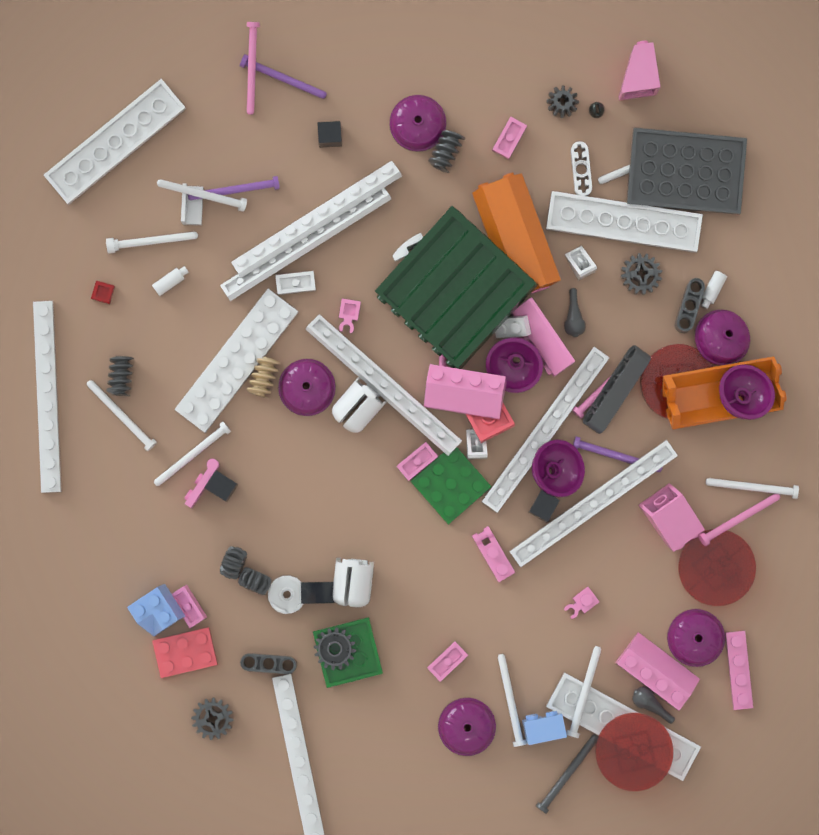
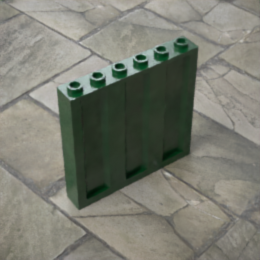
(455, 288)

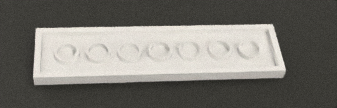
(114, 141)
(624, 221)
(236, 360)
(601, 709)

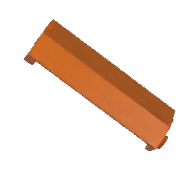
(515, 227)
(695, 394)

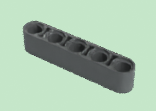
(616, 389)

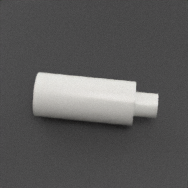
(170, 280)
(713, 289)

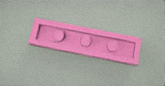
(739, 670)

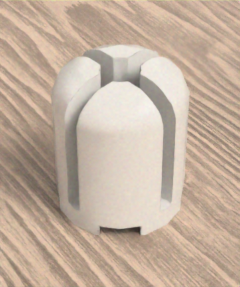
(350, 400)
(352, 582)

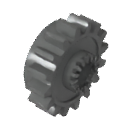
(334, 659)

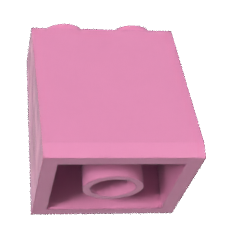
(641, 73)
(672, 517)

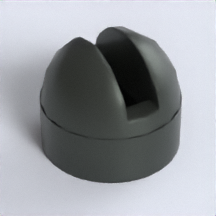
(592, 110)

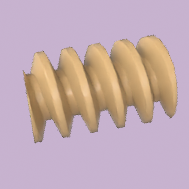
(263, 376)

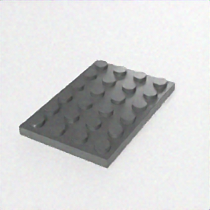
(686, 171)

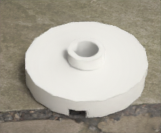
(276, 597)

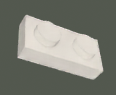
(295, 282)
(514, 327)

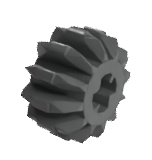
(569, 105)
(233, 562)
(254, 581)

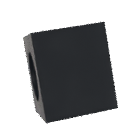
(329, 134)
(221, 486)
(544, 506)
(316, 592)

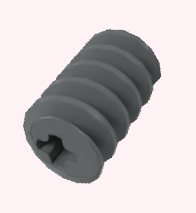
(445, 149)
(119, 375)

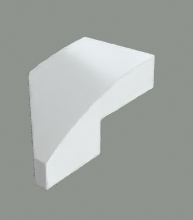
(404, 249)

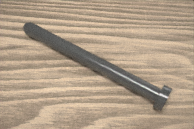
(567, 774)

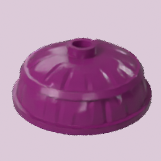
(415, 135)
(713, 341)
(519, 375)
(752, 386)
(307, 401)
(566, 468)
(682, 637)
(464, 712)

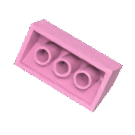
(545, 339)
(464, 391)
(658, 671)

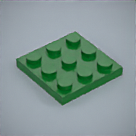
(450, 484)
(366, 658)

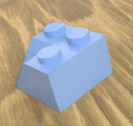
(156, 610)
(544, 728)

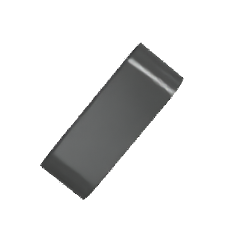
(694, 297)
(259, 663)

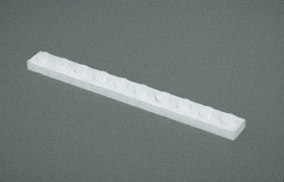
(316, 219)
(238, 285)
(383, 385)
(47, 396)
(545, 429)
(593, 503)
(298, 755)

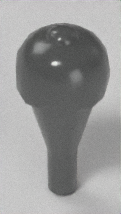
(574, 324)
(644, 698)

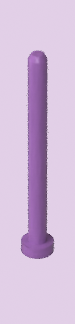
(284, 78)
(242, 188)
(605, 452)

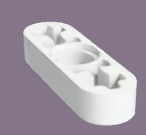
(585, 154)

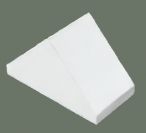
(580, 263)
(475, 449)

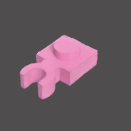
(349, 311)
(584, 601)

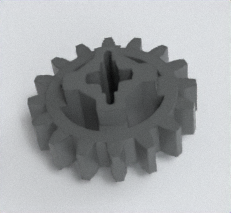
(642, 284)
(204, 721)

